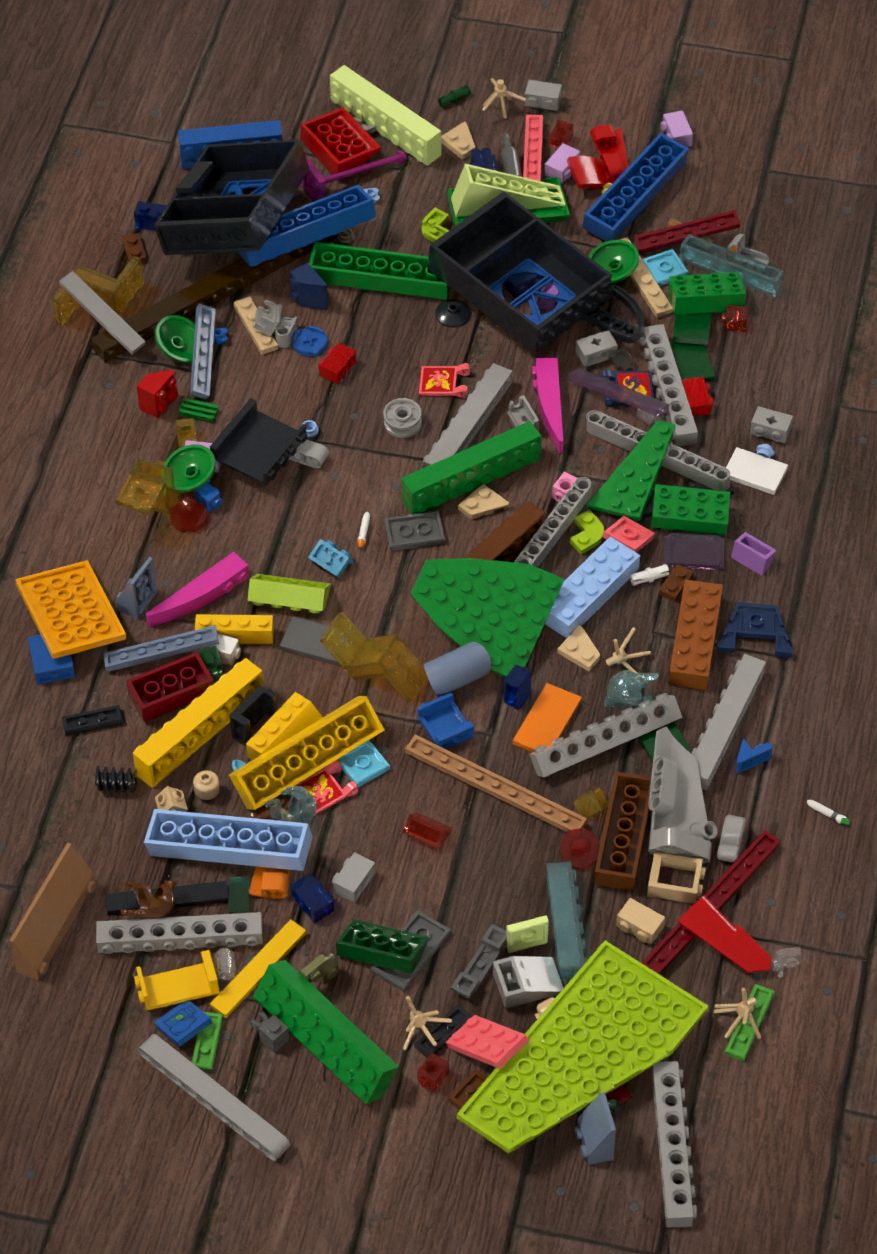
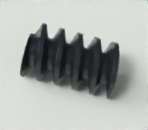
(115, 780)

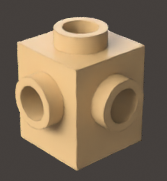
(171, 799)

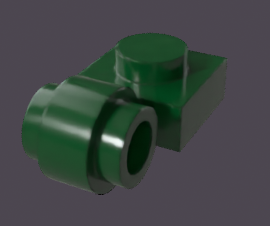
(211, 659)

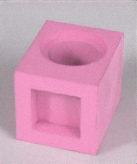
(562, 486)

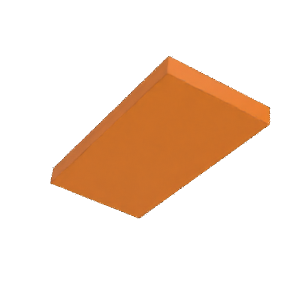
(547, 718)

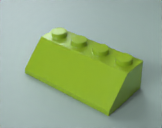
(288, 592)

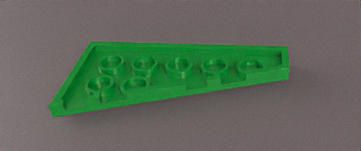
(633, 481)

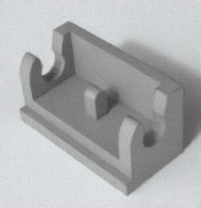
(267, 319)
(522, 413)

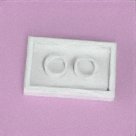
(756, 470)

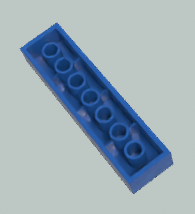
(635, 188)
(314, 223)

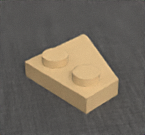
(459, 140)
(482, 502)
(580, 649)

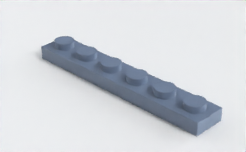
(202, 351)
(161, 648)

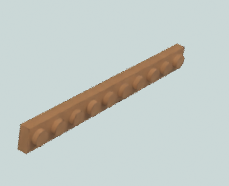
(494, 785)

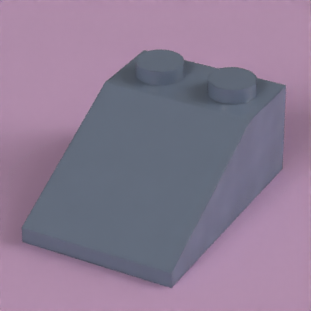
(138, 591)
(596, 1131)

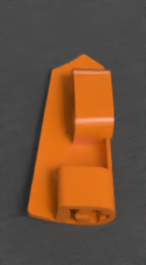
(270, 883)

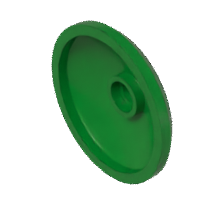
(616, 257)
(176, 338)
(191, 467)

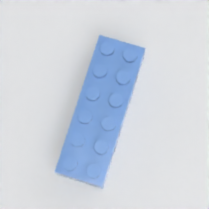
(592, 585)

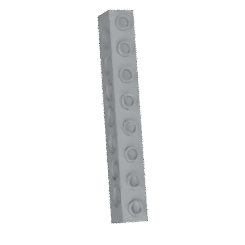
(669, 384)
(668, 713)
(171, 926)
(675, 1214)

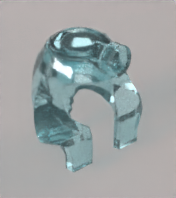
(626, 688)
(301, 806)

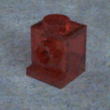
(561, 133)

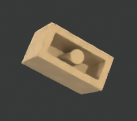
(640, 921)

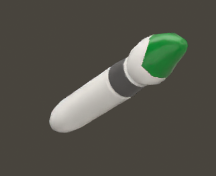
(841, 819)

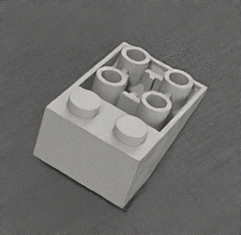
(526, 979)

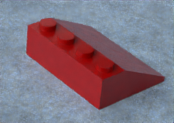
(338, 141)

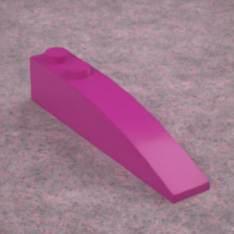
(549, 398)
(201, 591)

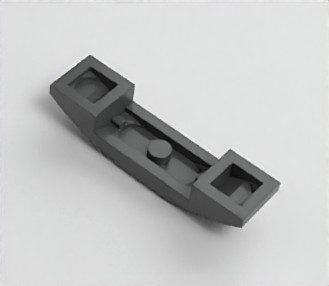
(481, 963)

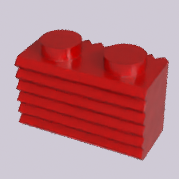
(337, 362)
(697, 396)

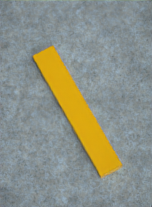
(253, 972)

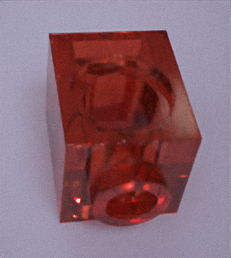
(735, 318)
(432, 1064)

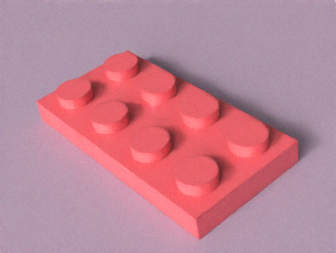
(487, 1041)

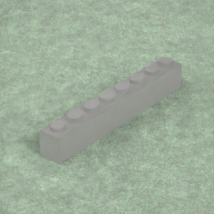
(471, 414)
(727, 716)

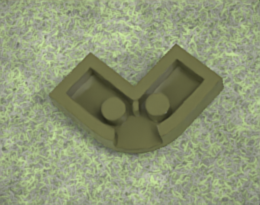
(321, 969)

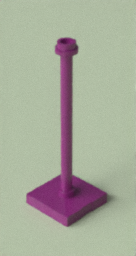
(315, 183)

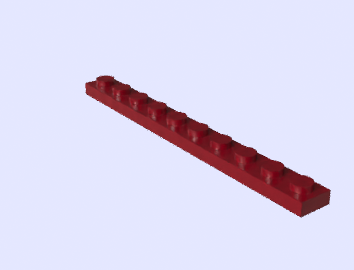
(719, 895)

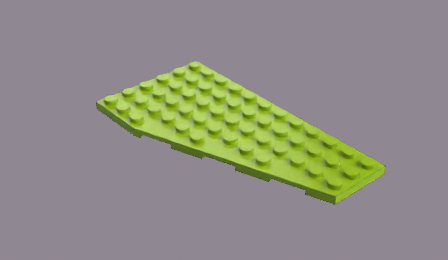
(587, 1042)

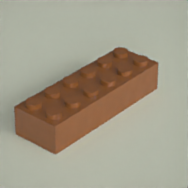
(695, 634)

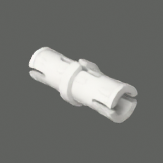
(649, 574)

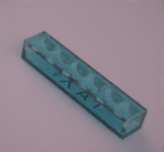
(722, 260)
(565, 919)

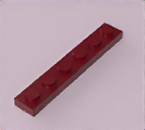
(677, 233)

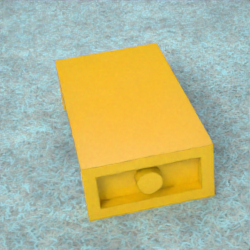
(178, 984)

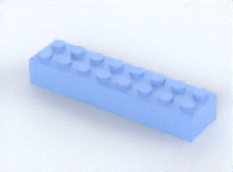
(228, 839)

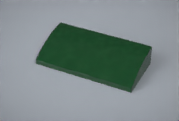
(381, 946)

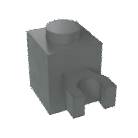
(271, 1032)

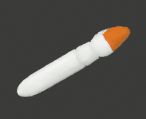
(363, 530)

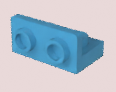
(330, 558)

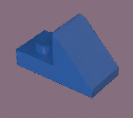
(750, 757)

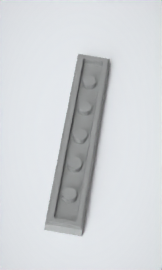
(102, 312)

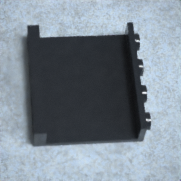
(257, 444)

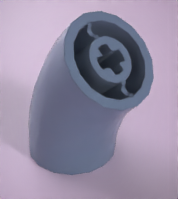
(458, 668)

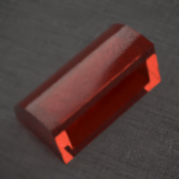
(427, 829)

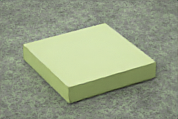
(527, 934)

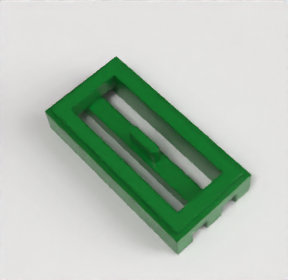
(199, 408)

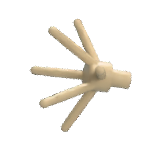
(500, 92)
(620, 655)
(744, 1011)
(419, 1020)

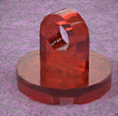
(188, 515)
(579, 848)

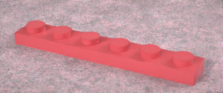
(533, 147)

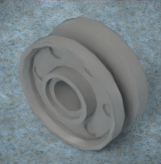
(402, 417)

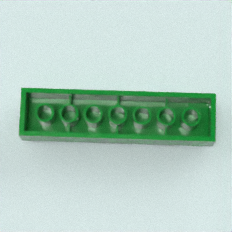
(376, 270)
(471, 468)
(326, 1031)

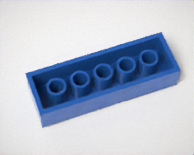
(194, 141)

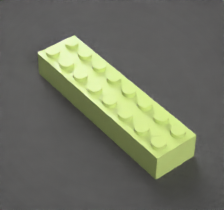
(386, 114)

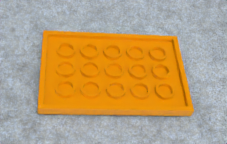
(70, 609)

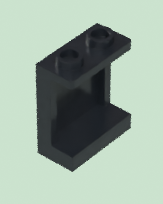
(248, 713)

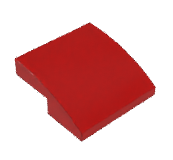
(587, 172)

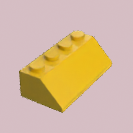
(290, 719)

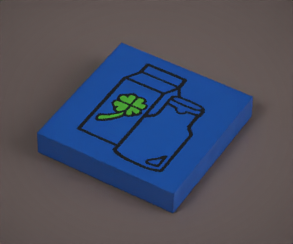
(183, 1022)

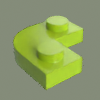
(433, 223)
(591, 532)

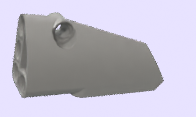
(677, 802)

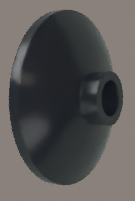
(452, 313)

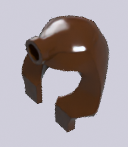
(152, 905)

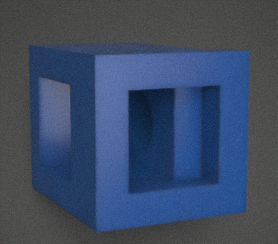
(208, 496)

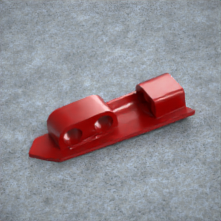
(611, 151)
(730, 940)

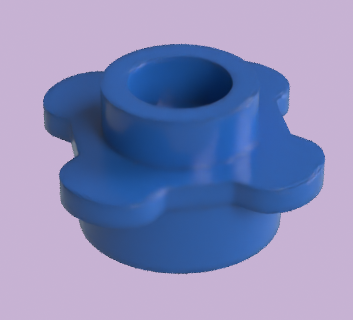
(220, 335)

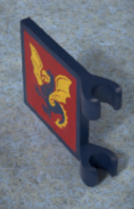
(635, 380)

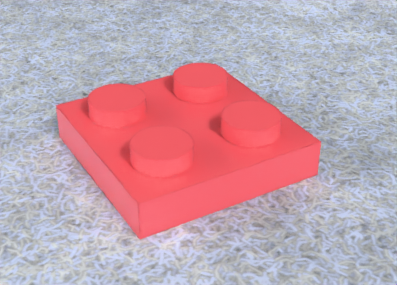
(629, 534)

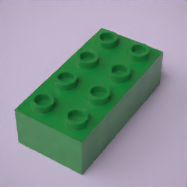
(705, 292)
(690, 509)

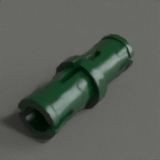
(454, 96)

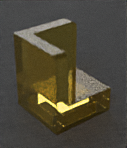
(185, 431)
(591, 802)

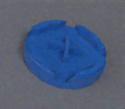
(309, 341)

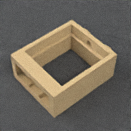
(672, 892)

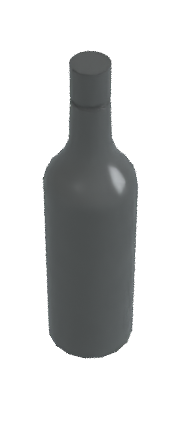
(510, 158)

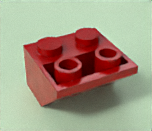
(157, 392)

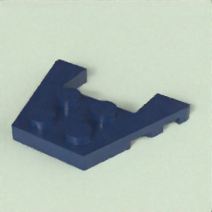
(758, 622)

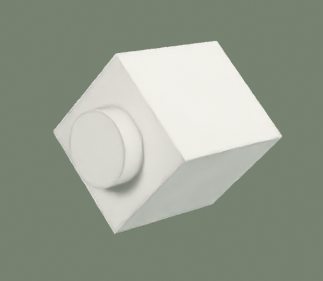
(228, 648)

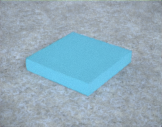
(665, 265)
(363, 763)

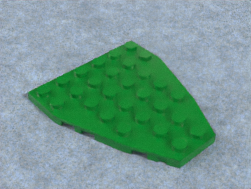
(488, 604)

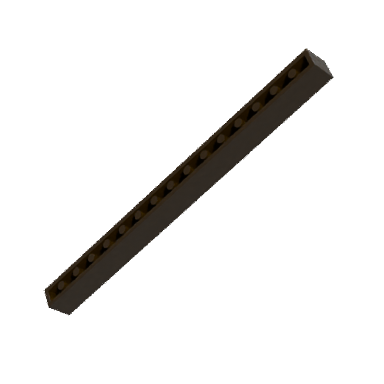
(204, 292)

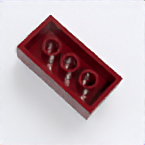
(169, 686)

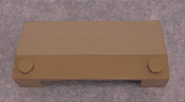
(51, 913)

